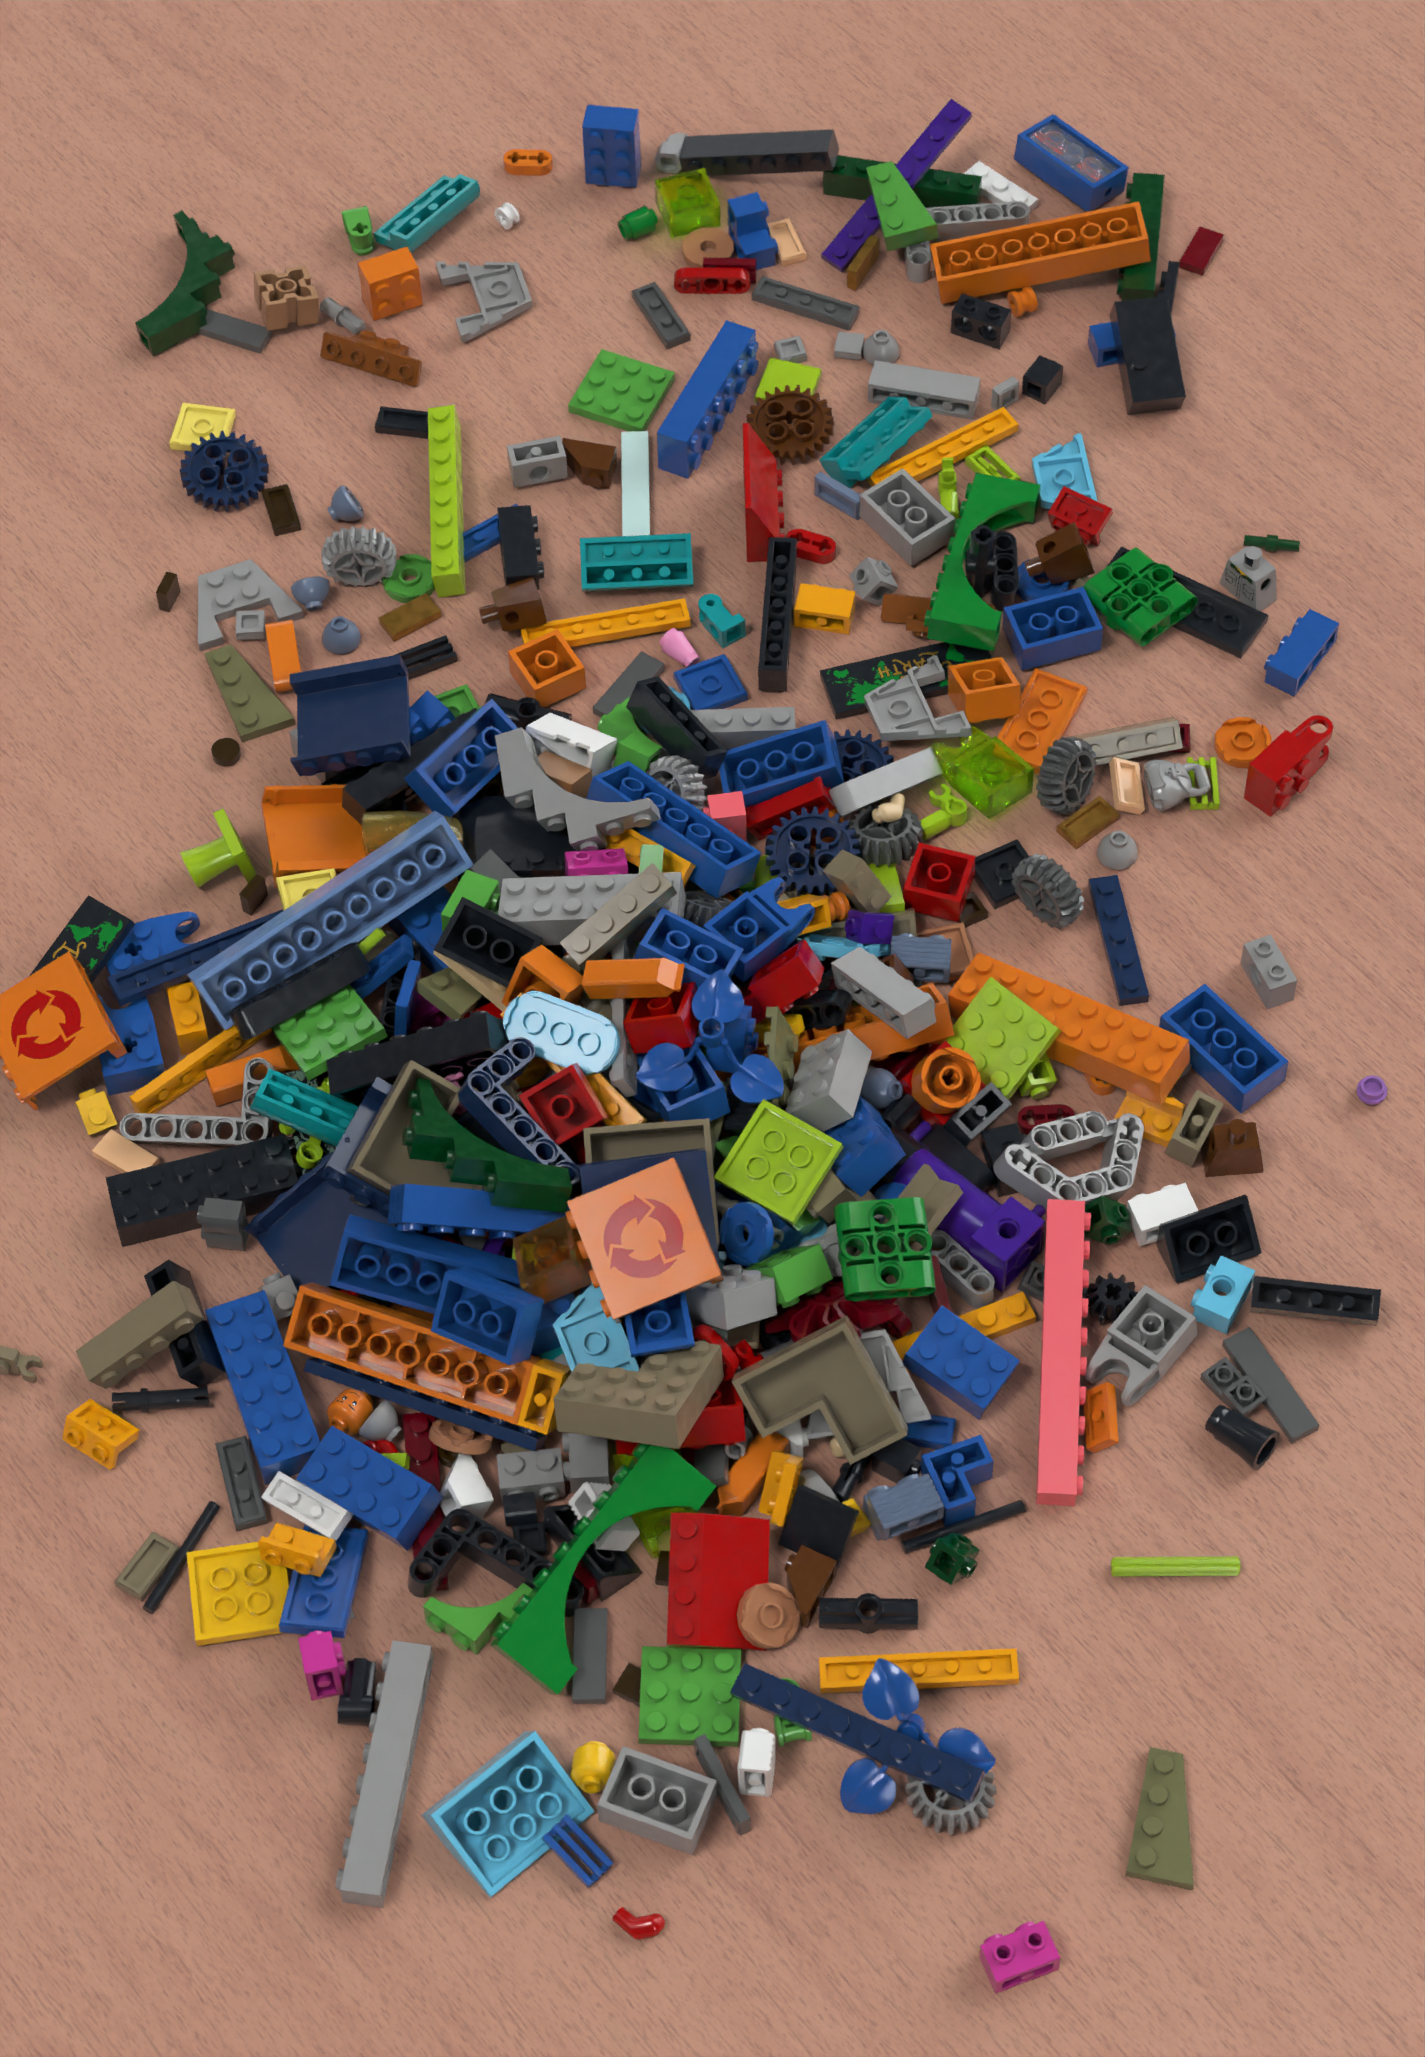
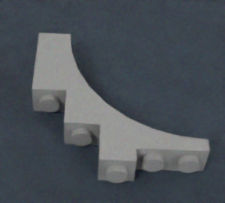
(586, 819)

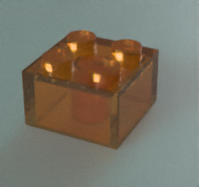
(551, 1261)

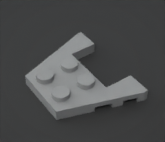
(497, 290)
(238, 589)
(903, 713)
(894, 1377)

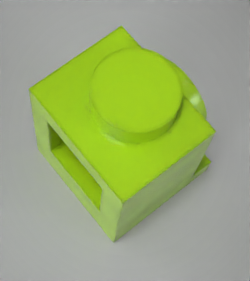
(1039, 1080)

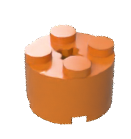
(961, 1074)

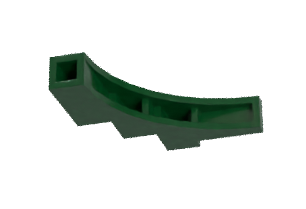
(198, 286)
(469, 1160)

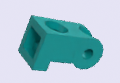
(719, 622)

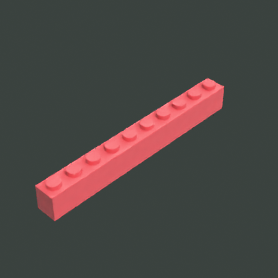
(1062, 1353)

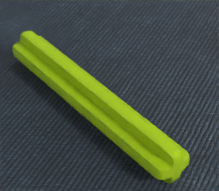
(1175, 1566)

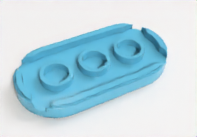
(563, 1031)

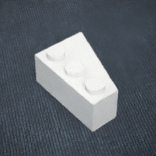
(573, 742)

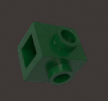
(1108, 1220)
(952, 1558)

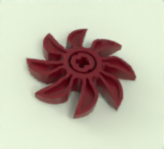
(826, 1307)

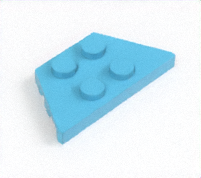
(1063, 467)
(838, 946)
(591, 1336)

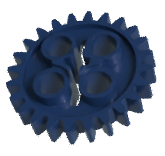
(201, 465)
(860, 754)
(784, 850)

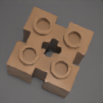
(286, 297)

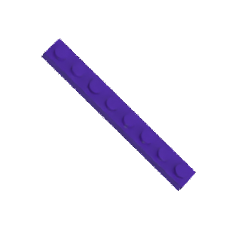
(912, 167)

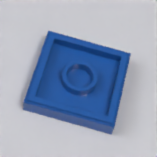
(711, 684)
(407, 999)

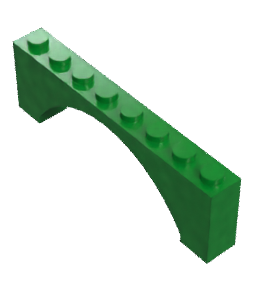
(957, 611)
(536, 1632)

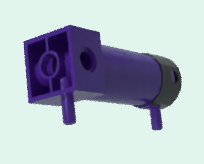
(994, 1234)

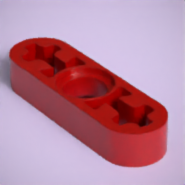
(693, 274)

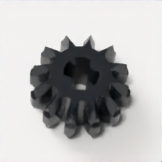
(1109, 1297)

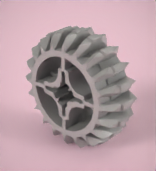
(358, 556)
(685, 780)
(938, 1812)

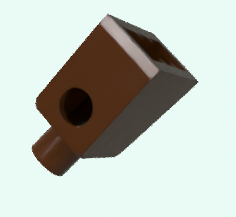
(1061, 556)
(515, 606)
(1232, 1150)

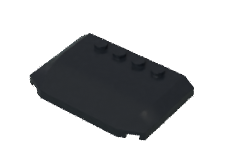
(515, 838)

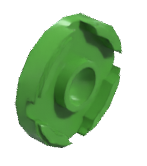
(408, 590)

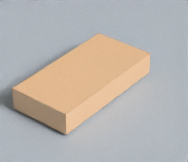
(789, 245)
(1127, 786)
(123, 1154)

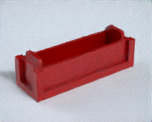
(768, 813)

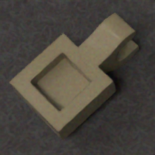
(14, 1363)

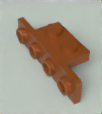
(373, 355)
(908, 611)

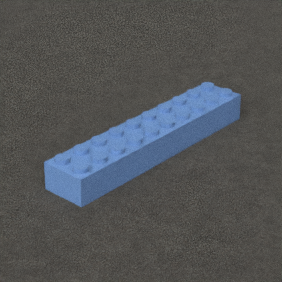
(334, 915)

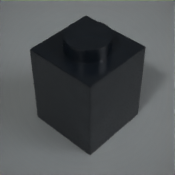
(1042, 379)
(897, 1460)

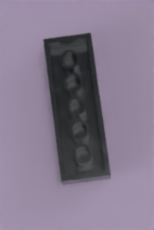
(443, 1050)
(168, 1195)

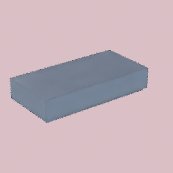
(837, 495)

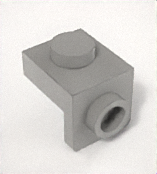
(280, 1294)

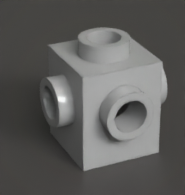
(872, 580)

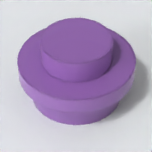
(1371, 1090)

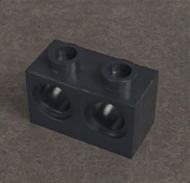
(980, 321)

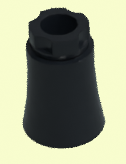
(1242, 1435)

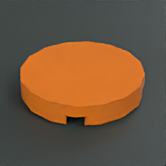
(1241, 741)

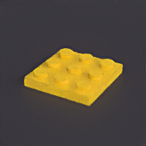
(235, 1593)

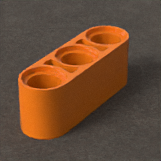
(282, 653)

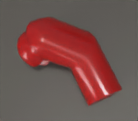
(639, 1927)

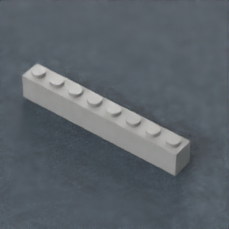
(386, 1774)

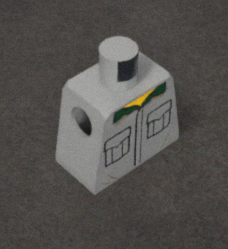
(1250, 578)

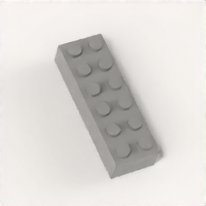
(561, 904)

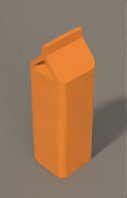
(632, 978)
(228, 1079)
(749, 1474)

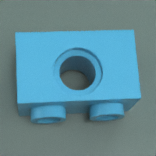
(1219, 1310)

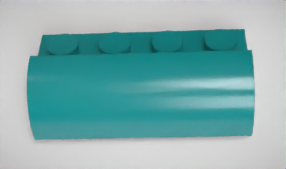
(428, 213)
(874, 440)
(636, 562)
(303, 1107)

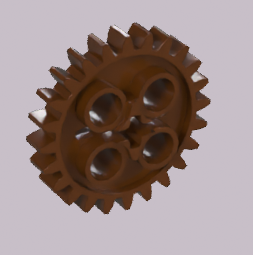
(791, 424)

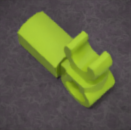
(947, 487)
(951, 813)

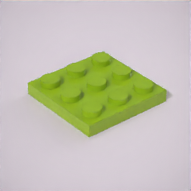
(1002, 1036)
(778, 1162)

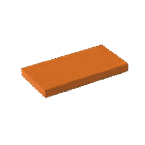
(1045, 714)

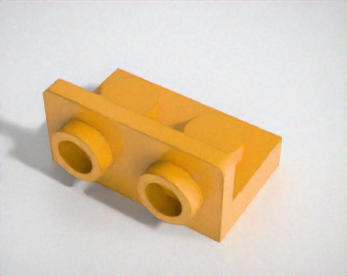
(1158, 1120)
(98, 1433)
(780, 1486)
(297, 1549)

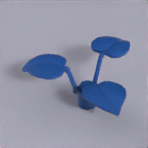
(714, 1004)
(891, 1693)

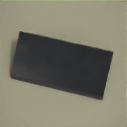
(485, 942)
(1201, 1237)
(608, 1568)

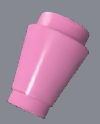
(679, 648)

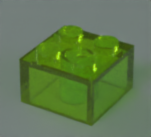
(687, 202)

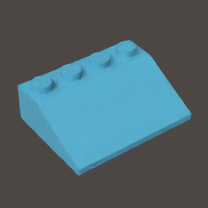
(503, 1811)

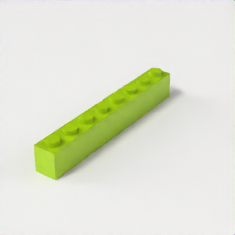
(446, 501)

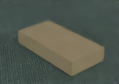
(146, 1566)

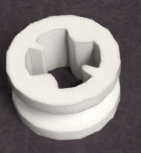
(507, 215)

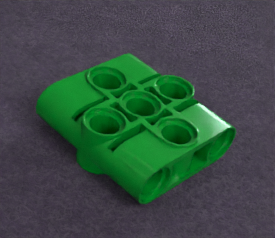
(1139, 596)
(859, 1229)

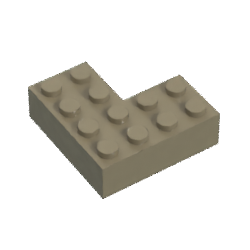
(651, 1138)
(381, 1155)
(827, 1374)
(641, 1406)

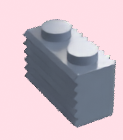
(923, 956)
(905, 1506)

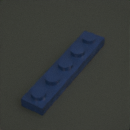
(1118, 940)

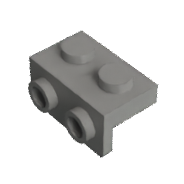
(532, 1472)

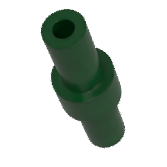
(1271, 543)

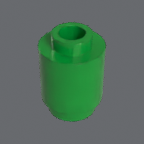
(637, 223)

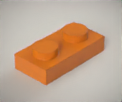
(1100, 1417)

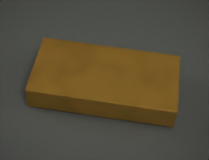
(863, 262)
(409, 617)
(1087, 822)

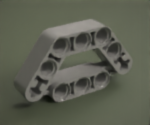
(1026, 1162)

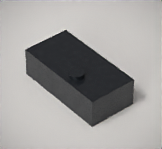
(1147, 355)

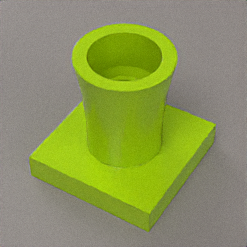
(218, 855)

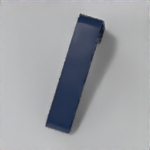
(511, 1116)

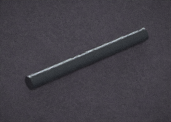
(964, 1526)
(181, 1557)

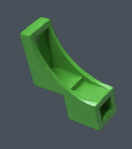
(631, 742)
(471, 1626)

